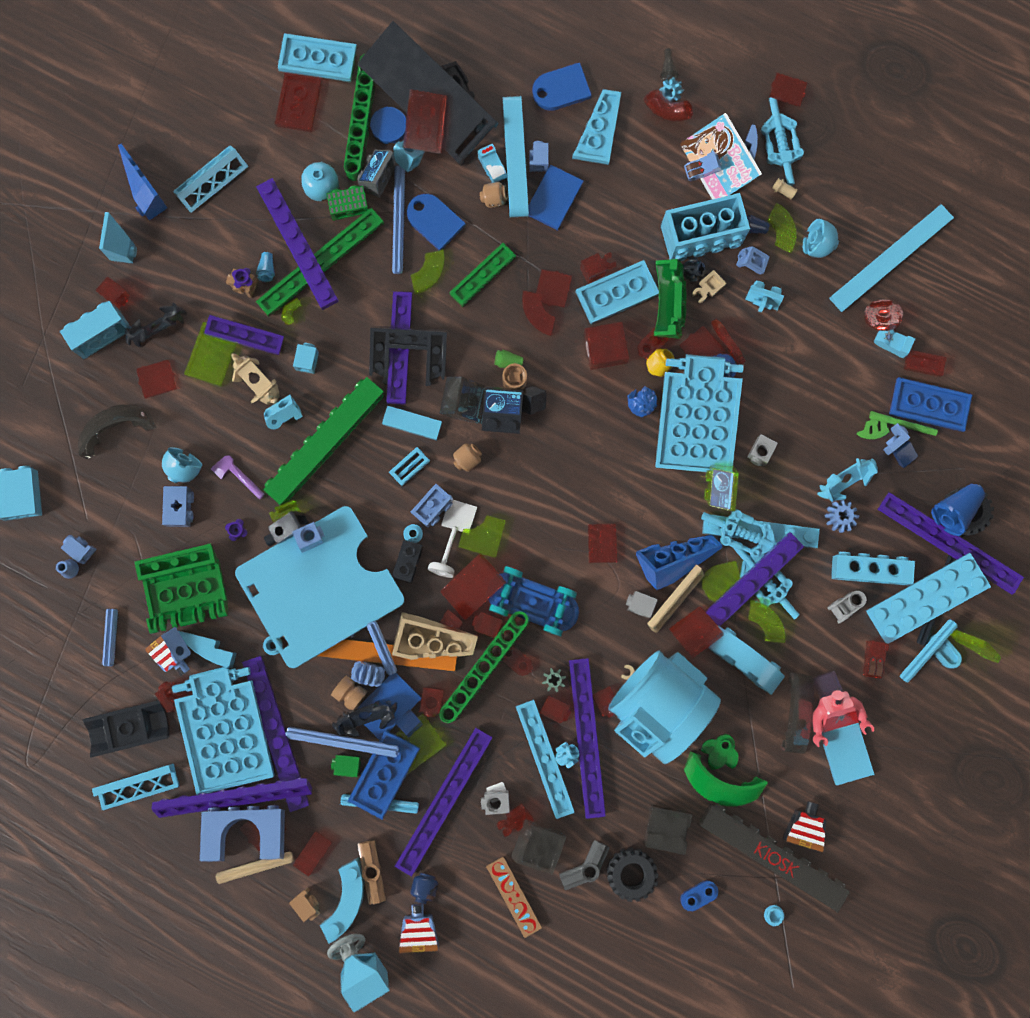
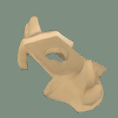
(265, 390)

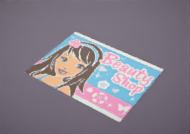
(735, 159)

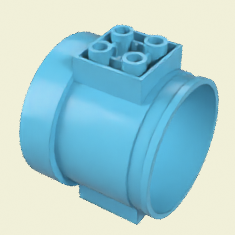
(664, 706)

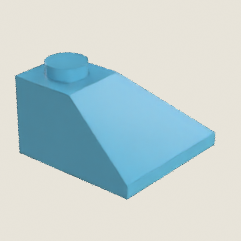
(116, 242)

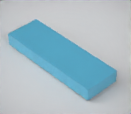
(412, 423)

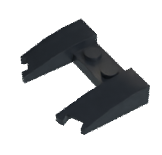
(385, 337)

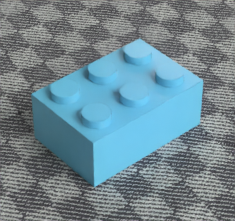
(95, 329)

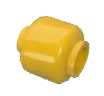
(657, 362)

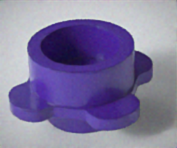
(237, 274)
(230, 527)

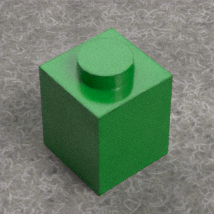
(346, 765)

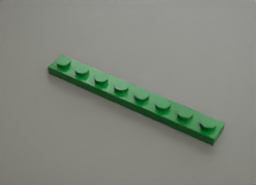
(326, 257)

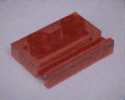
(602, 543)

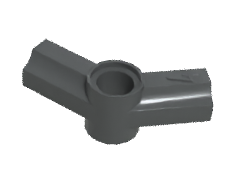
(576, 875)

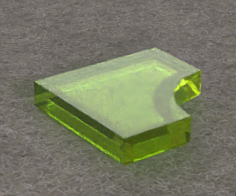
(484, 538)
(977, 645)

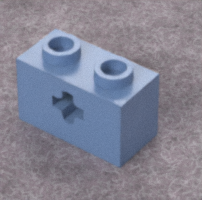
(171, 498)

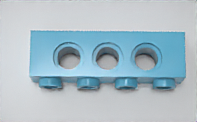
(903, 576)

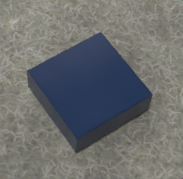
(905, 454)
(409, 723)

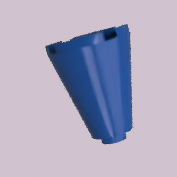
(959, 509)

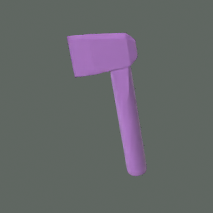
(227, 464)

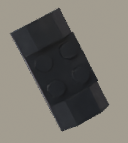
(127, 728)

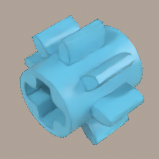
(677, 89)
(567, 755)

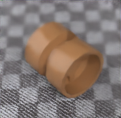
(514, 377)
(349, 693)

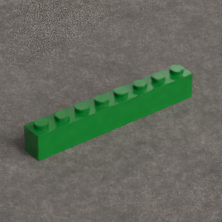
(324, 442)

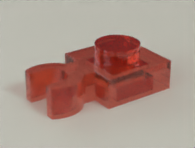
(514, 820)

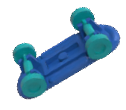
(545, 606)

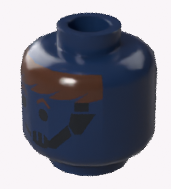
(424, 888)

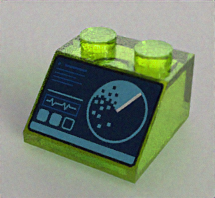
(721, 487)

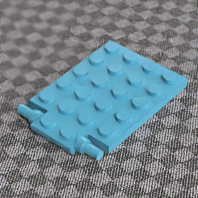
(698, 414)
(222, 730)

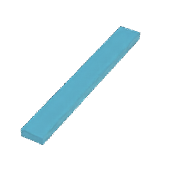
(891, 258)

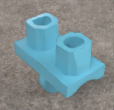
(763, 297)

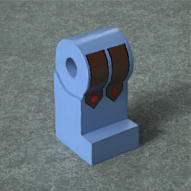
(703, 167)

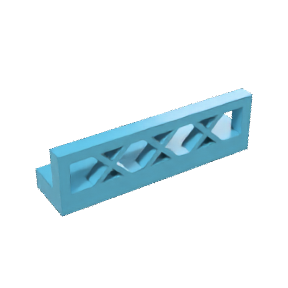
(206, 173)
(130, 781)

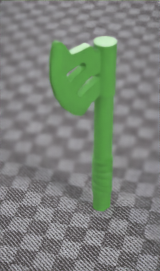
(884, 419)

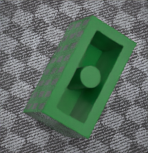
(347, 202)

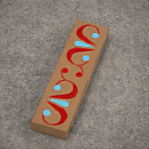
(514, 896)

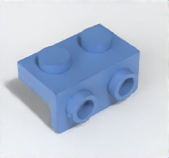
(432, 506)

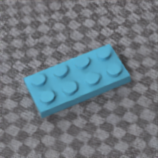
(317, 57)
(617, 292)

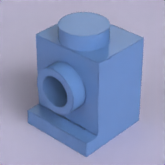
(538, 156)
(78, 548)

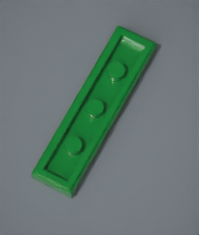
(482, 274)

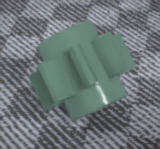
(558, 682)

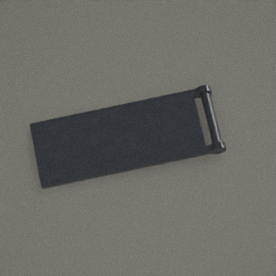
(403, 66)

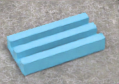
(412, 464)

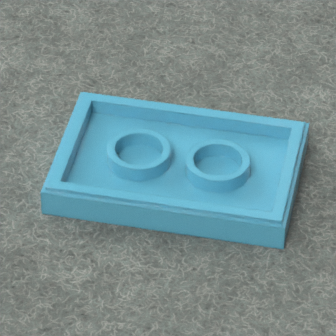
(847, 754)

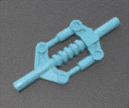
(785, 156)
(729, 527)
(777, 593)

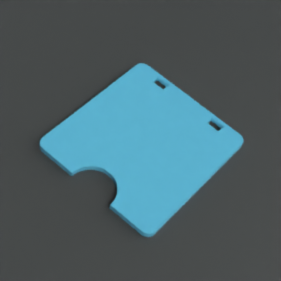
(318, 593)

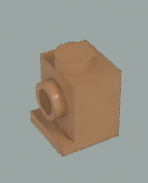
(249, 290)
(305, 905)

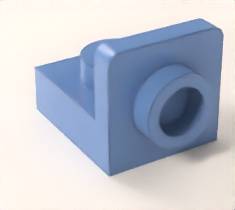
(753, 259)
(896, 441)

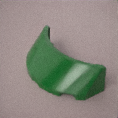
(671, 299)
(717, 790)

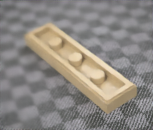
(676, 599)

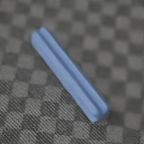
(110, 637)
(381, 647)

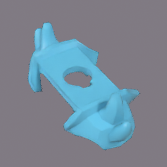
(861, 470)

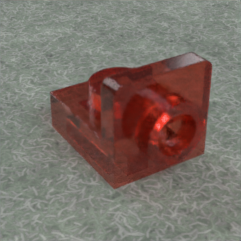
(451, 620)
(165, 698)
(603, 699)

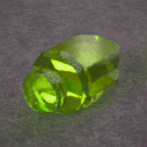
(284, 509)

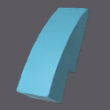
(209, 649)

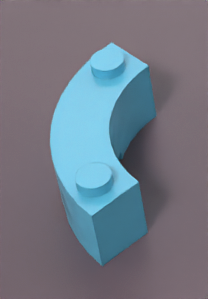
(752, 664)
(350, 903)

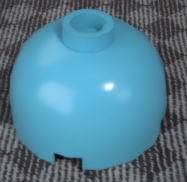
(318, 180)
(821, 239)
(179, 466)

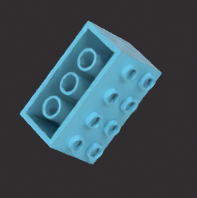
(705, 227)

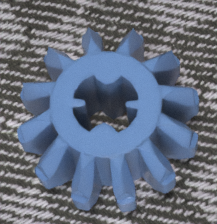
(834, 512)
(368, 674)

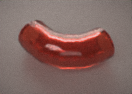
(666, 109)

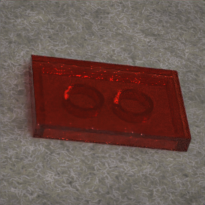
(298, 102)
(425, 121)
(473, 586)

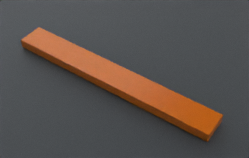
(367, 652)

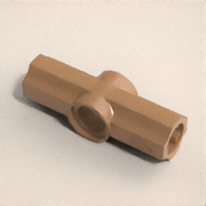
(373, 885)

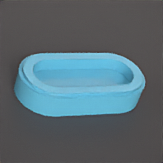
(948, 654)

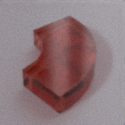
(536, 314)
(725, 337)

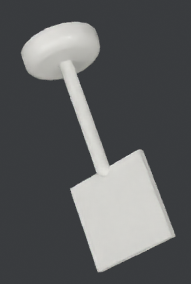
(457, 518)

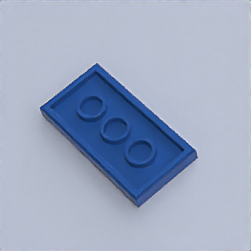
(930, 404)
(383, 777)

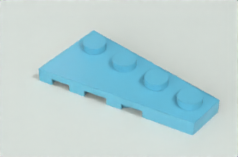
(598, 136)

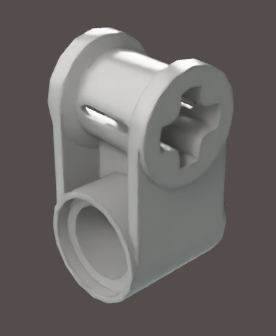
(844, 608)

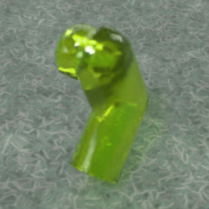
(288, 310)

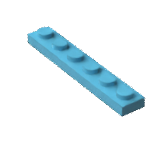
(806, 535)
(545, 759)

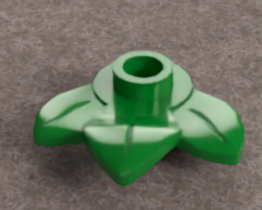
(721, 755)

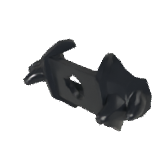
(138, 333)
(350, 720)

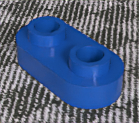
(698, 893)

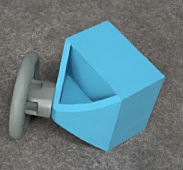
(362, 974)

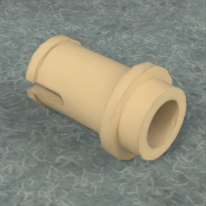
(784, 188)

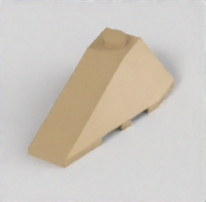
(423, 638)

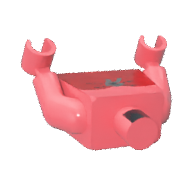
(837, 712)

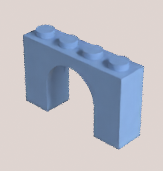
(217, 823)

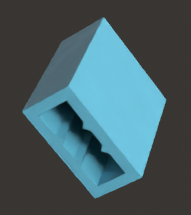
(19, 493)

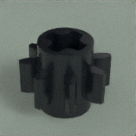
(693, 269)

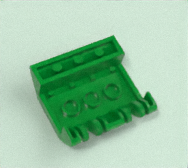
(182, 587)

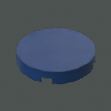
(388, 125)

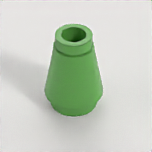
(505, 358)

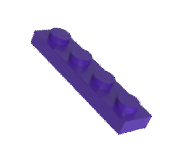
(244, 335)

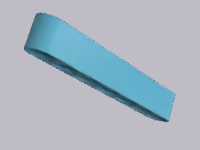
(515, 156)

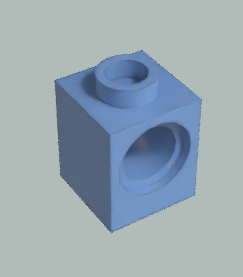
(300, 533)

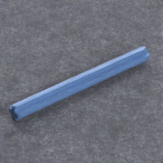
(398, 222)
(342, 742)

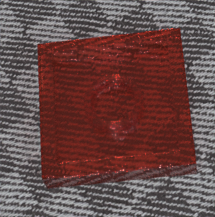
(696, 632)

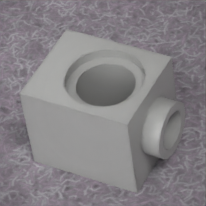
(765, 443)
(641, 604)
(503, 796)

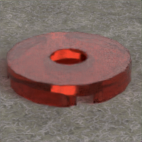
(883, 323)

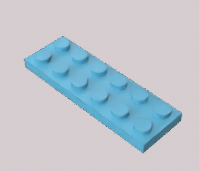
(928, 598)

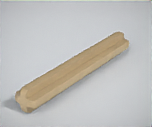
(252, 868)

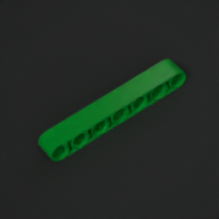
(359, 125)
(476, 671)

